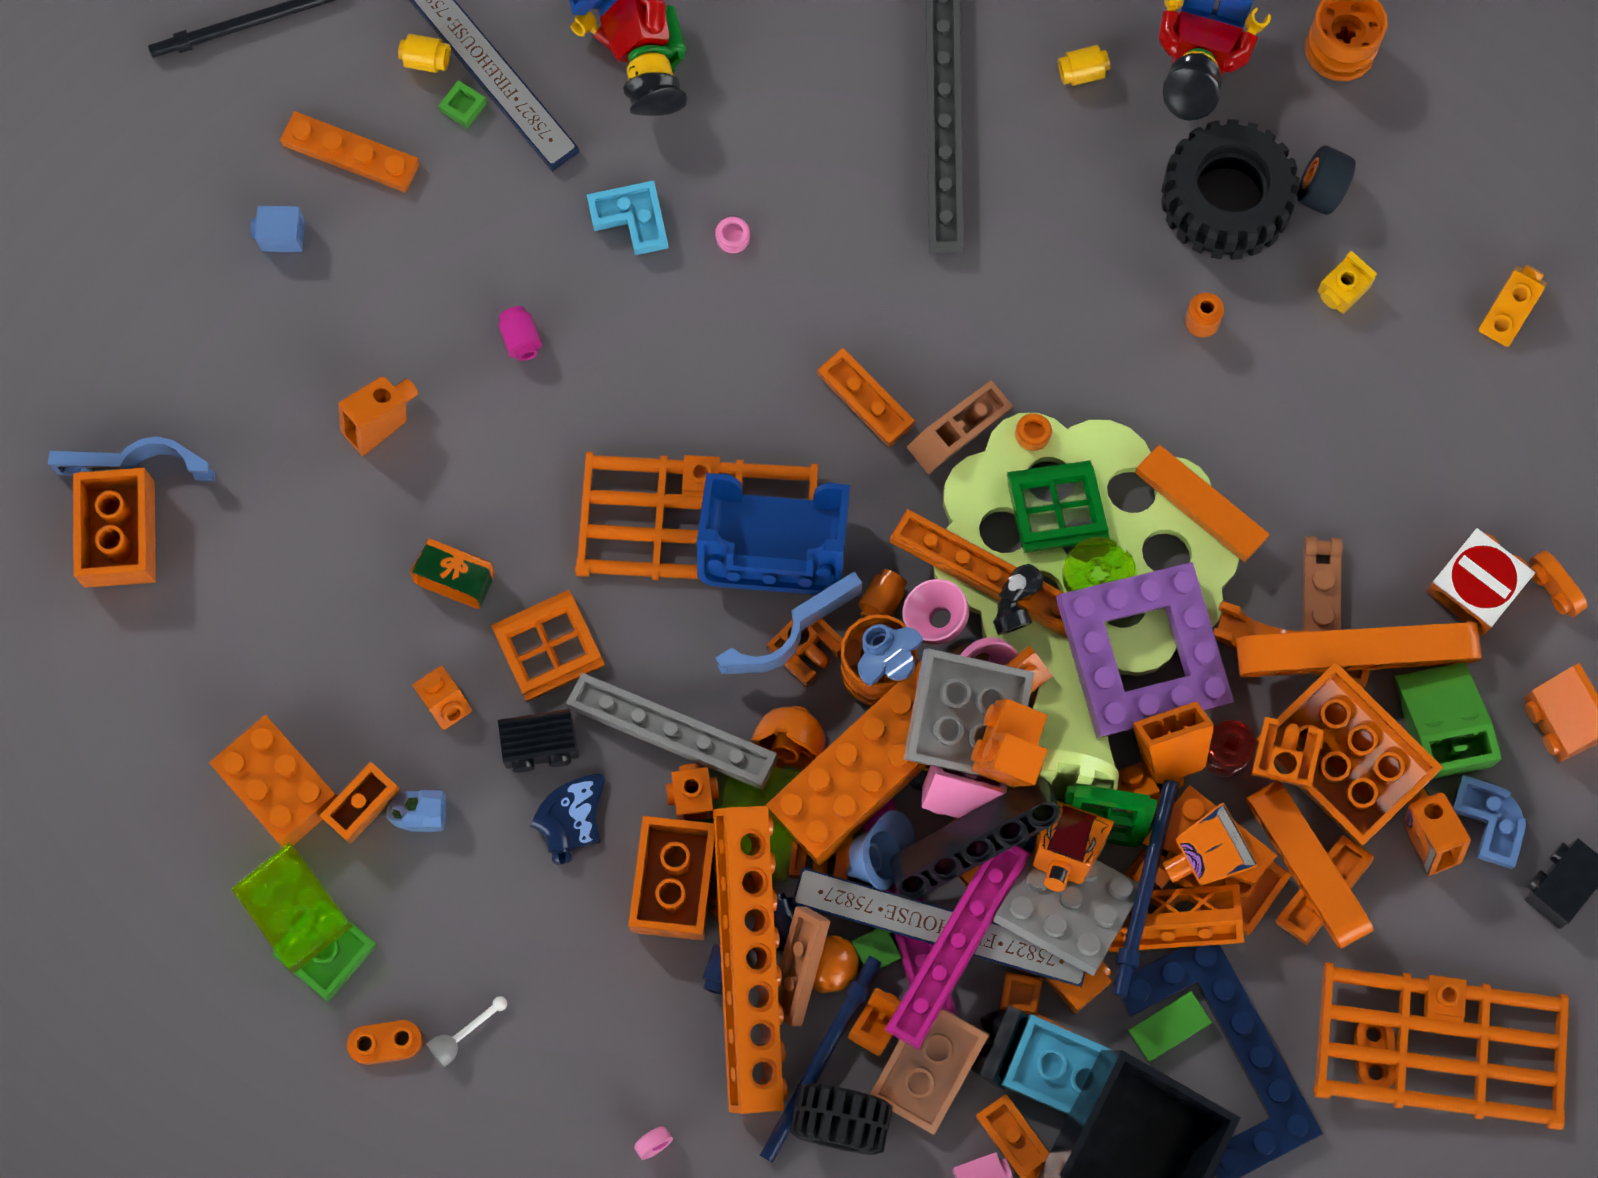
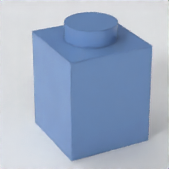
(278, 228)

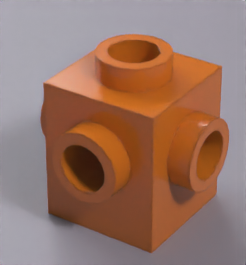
(692, 805)

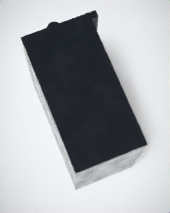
(1138, 1126)

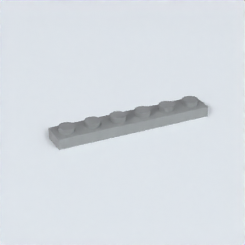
(672, 731)

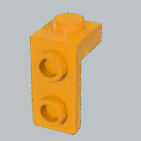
(1513, 305)

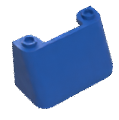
(771, 539)

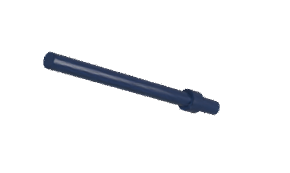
(1128, 956)
(856, 993)

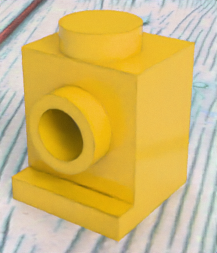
(1356, 274)

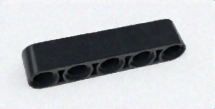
(974, 839)

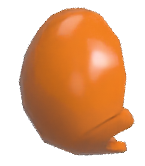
(837, 965)

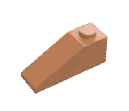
(959, 426)

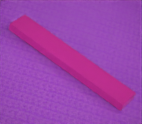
(956, 946)

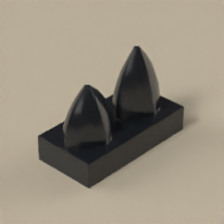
(1005, 1030)

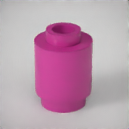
(519, 333)

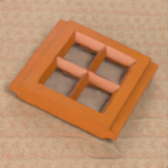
(548, 645)

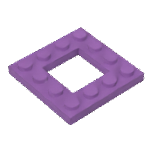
(1084, 621)

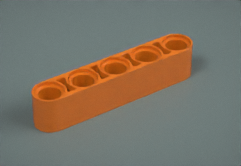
(1309, 864)

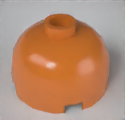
(792, 735)

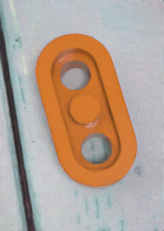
(1565, 593)
(1384, 1041)
(384, 1044)

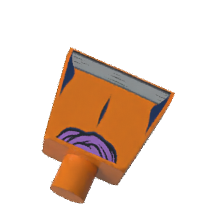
(1435, 832)
(1211, 849)

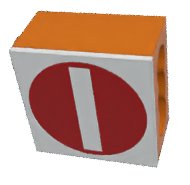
(1480, 581)

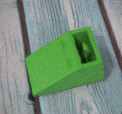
(1448, 718)

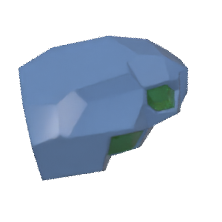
(418, 811)

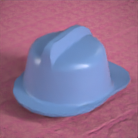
(873, 850)

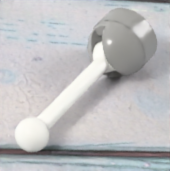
(445, 1047)

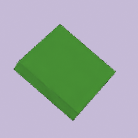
(336, 963)

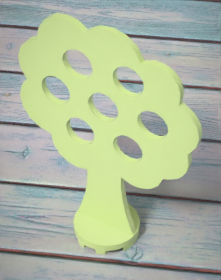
(981, 488)

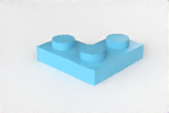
(633, 206)

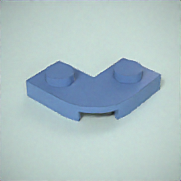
(1502, 816)

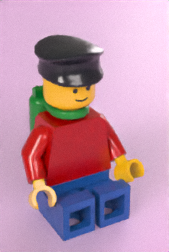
(646, 38)
(1203, 49)

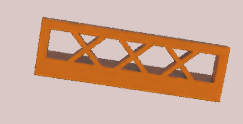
(1198, 927)

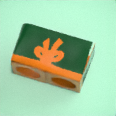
(453, 573)

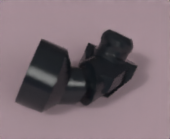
(1022, 582)

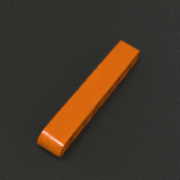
(1358, 649)

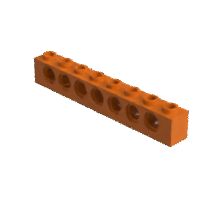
(737, 976)

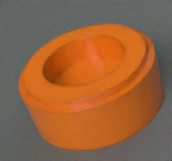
(1033, 432)

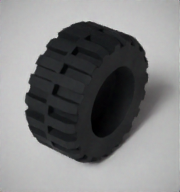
(1238, 149)

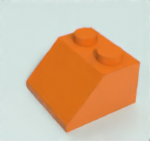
(1565, 712)

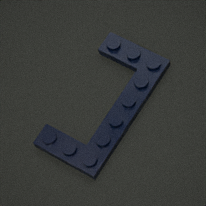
(1289, 1116)

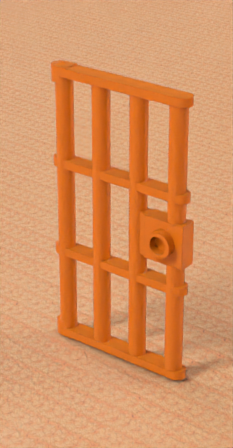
(693, 483)
(1443, 1015)

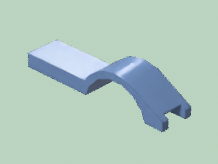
(74, 462)
(802, 616)

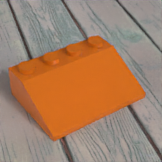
(1365, 757)

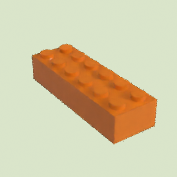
(851, 776)

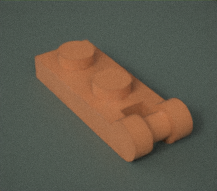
(1321, 585)

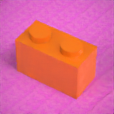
(360, 802)

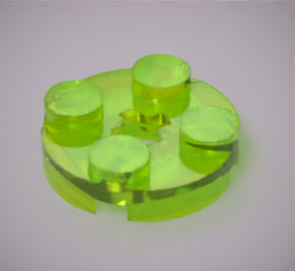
(1092, 553)

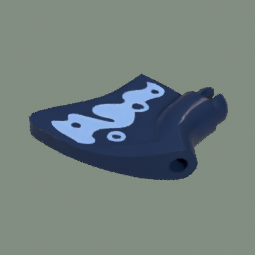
(569, 817)

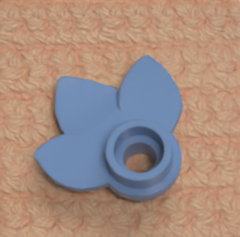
(888, 653)

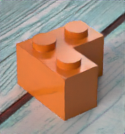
(1010, 744)

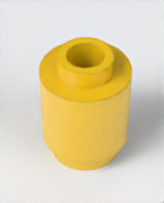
(424, 53)
(1083, 65)

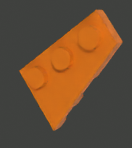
(1192, 807)

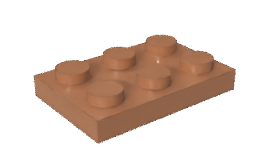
(927, 1080)

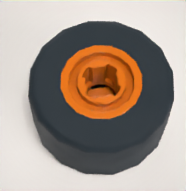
(1326, 180)

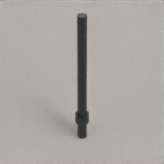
(184, 41)

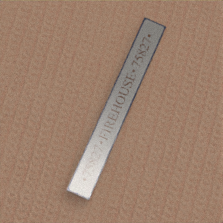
(499, 81)
(924, 923)

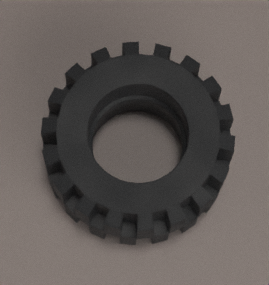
(841, 1118)

